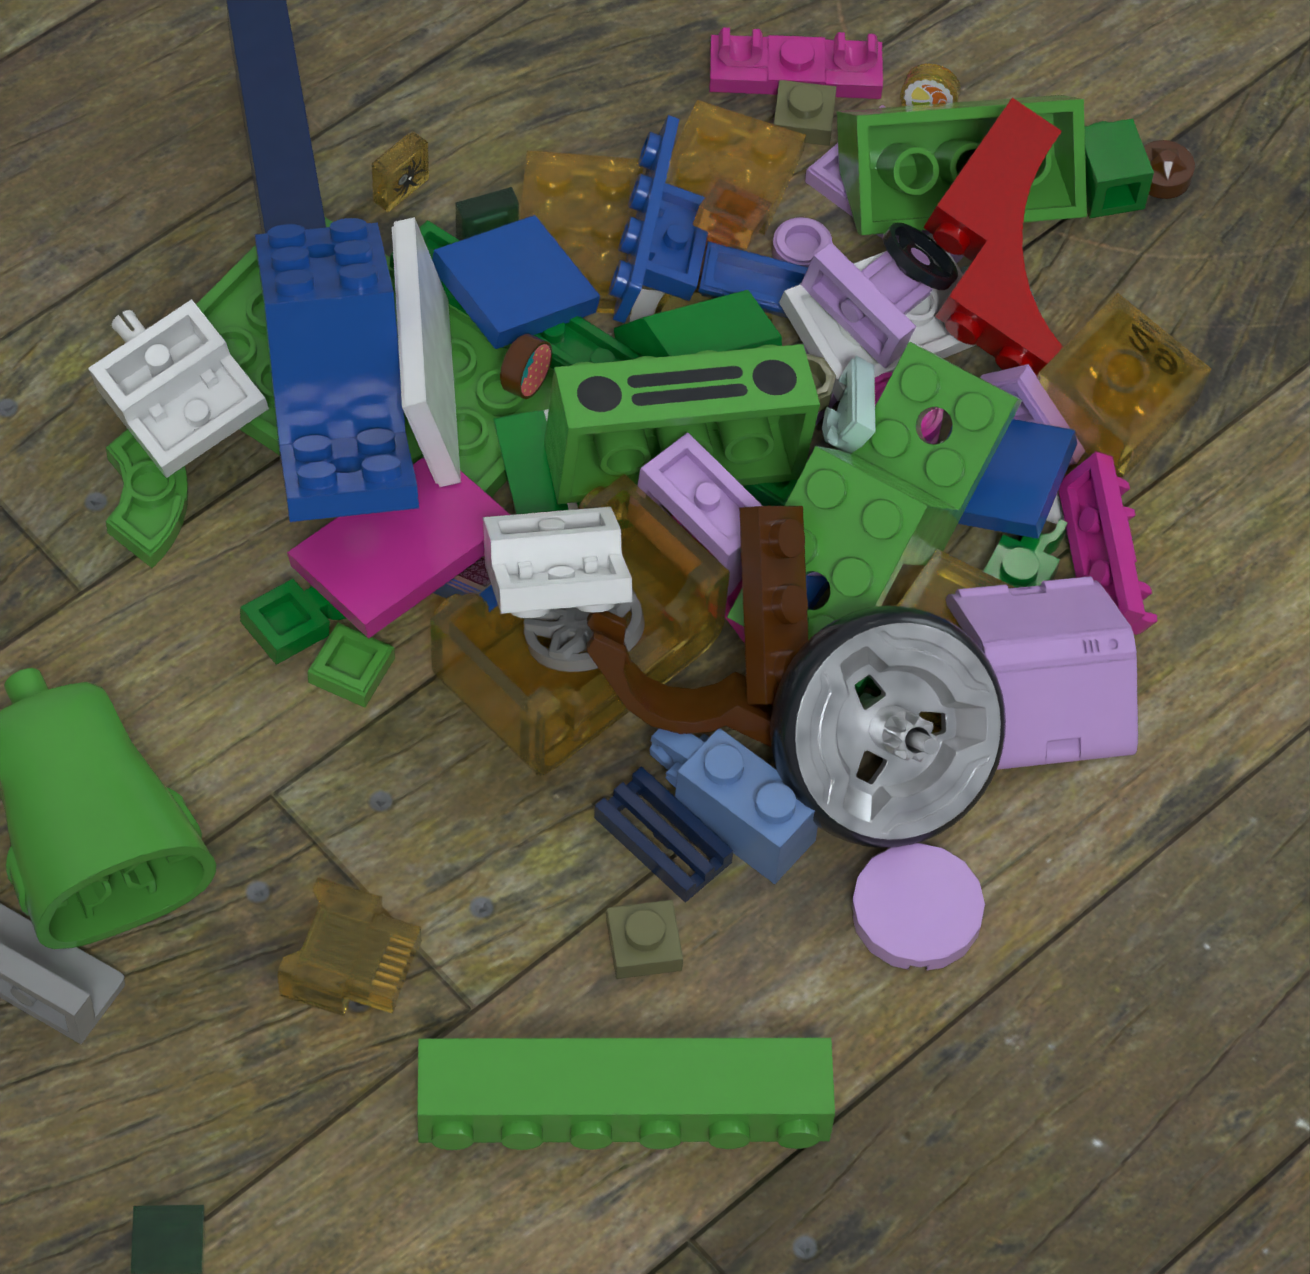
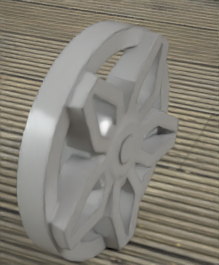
(570, 629)

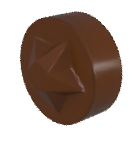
(1172, 168)

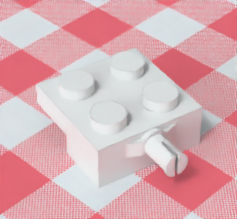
(176, 386)
(556, 561)

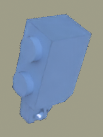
(737, 798)

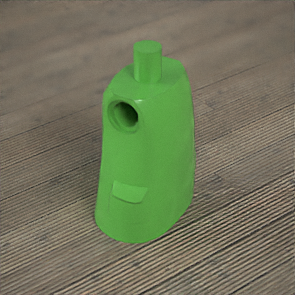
(89, 818)

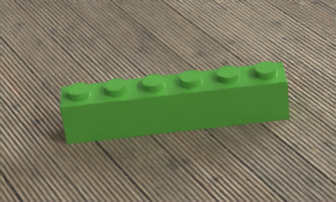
(625, 1091)

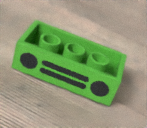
(740, 405)

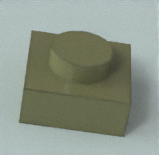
(806, 110)
(644, 939)

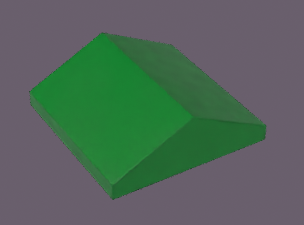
(714, 325)

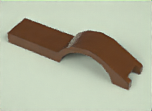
(673, 707)

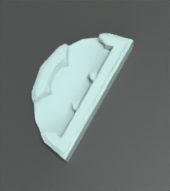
(855, 416)

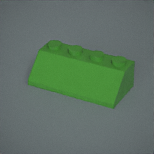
(907, 157)

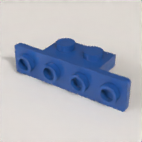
(661, 240)

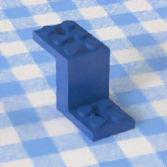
(335, 370)

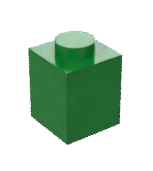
(1116, 168)

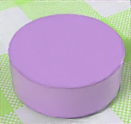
(799, 240)

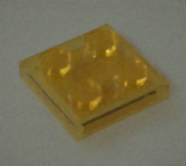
(737, 150)

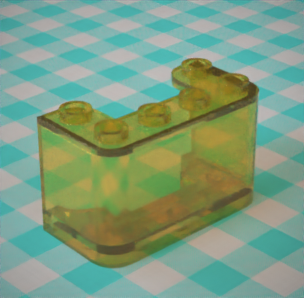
(556, 713)

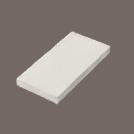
(425, 353)

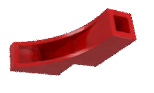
(984, 222)

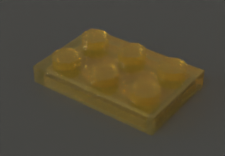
(584, 209)

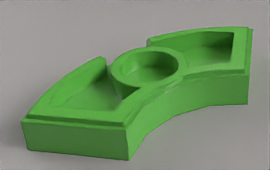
(150, 504)

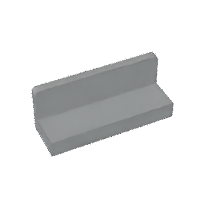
(53, 985)

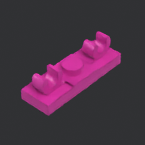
(759, 62)
(1102, 536)

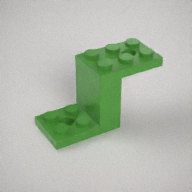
(898, 491)

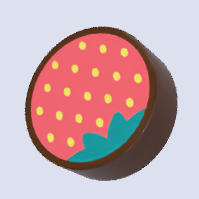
(526, 366)

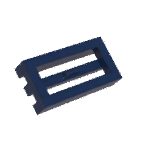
(627, 796)

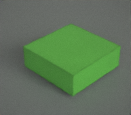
(351, 665)

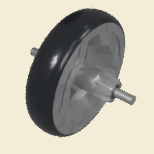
(924, 777)

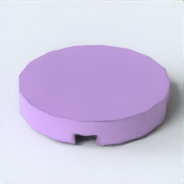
(917, 906)

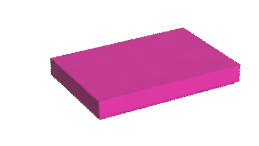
(392, 560)

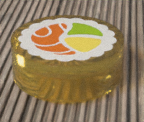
(930, 85)

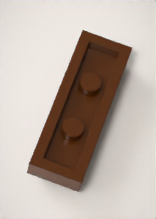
(772, 595)

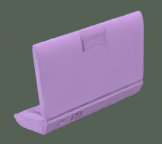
(1061, 668)

